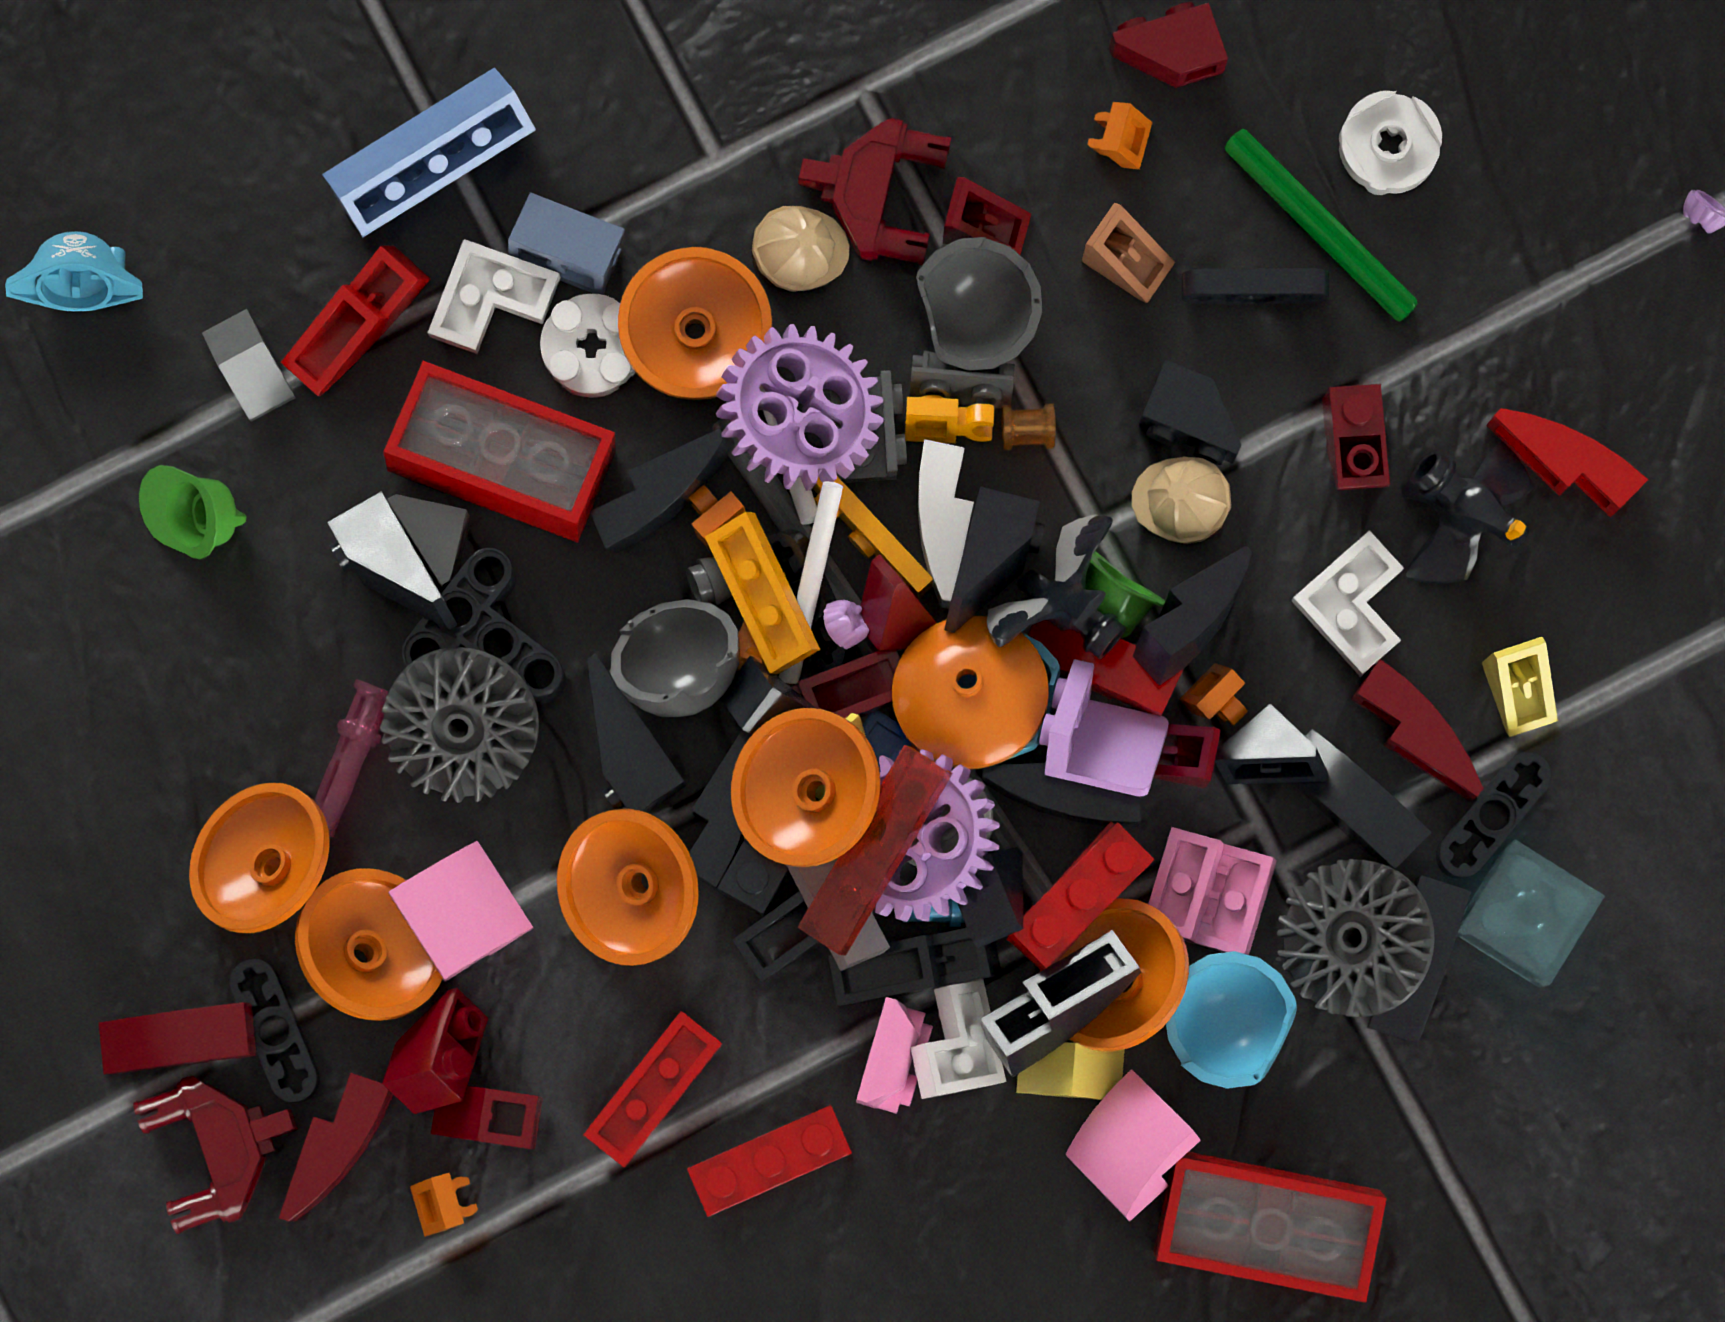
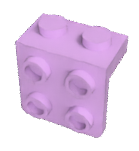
(1099, 740)

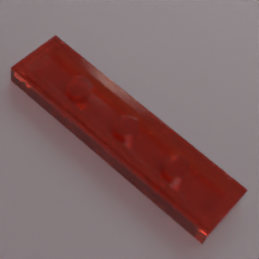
(867, 867)

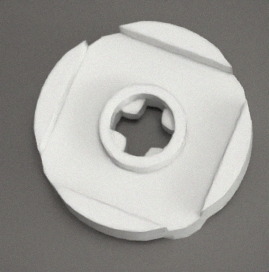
(1397, 115)
(567, 364)

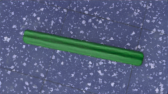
(1321, 225)

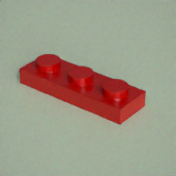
(1081, 895)
(652, 1089)
(769, 1161)

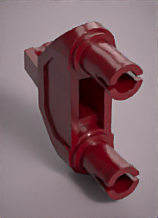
(860, 186)
(231, 1141)

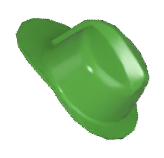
(188, 510)
(1123, 596)

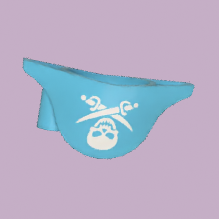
(75, 275)

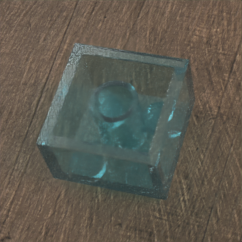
(1528, 914)

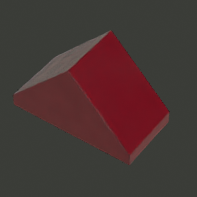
(981, 213)
(891, 609)
(1188, 755)

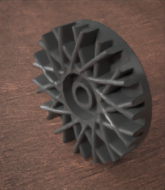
(453, 755)
(1324, 930)

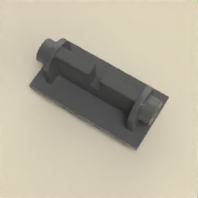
(971, 387)

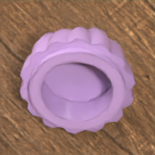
(1704, 210)
(845, 623)

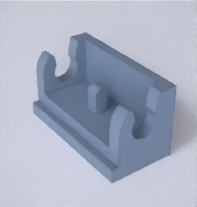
(567, 242)

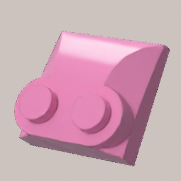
(887, 1074)

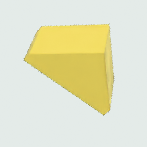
(1522, 686)
(1073, 1073)

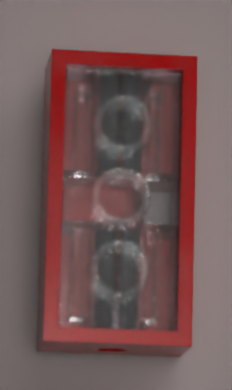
(500, 451)
(1270, 1226)

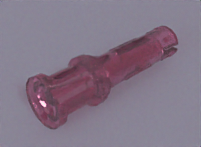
(357, 733)

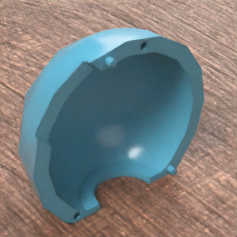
(1231, 1019)

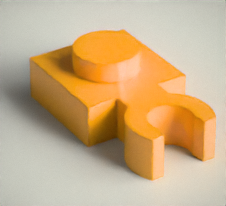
(942, 420)

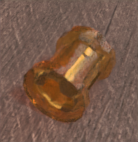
(1028, 426)

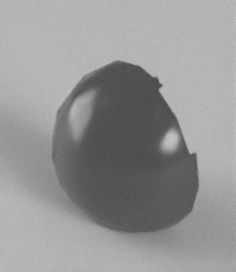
(979, 302)
(676, 658)

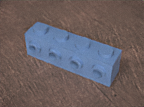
(429, 151)

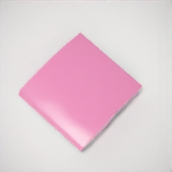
(1212, 890)
(460, 910)
(1130, 1145)

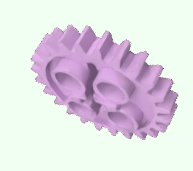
(815, 368)
(941, 873)

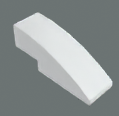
(941, 516)

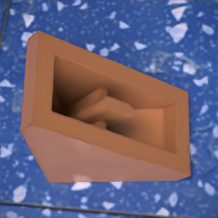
(1127, 254)

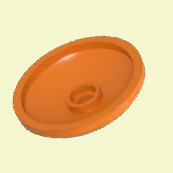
(685, 290)
(975, 723)
(778, 783)
(242, 848)
(604, 890)
(358, 914)
(1158, 988)

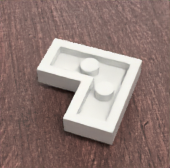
(487, 281)
(1339, 605)
(965, 1056)

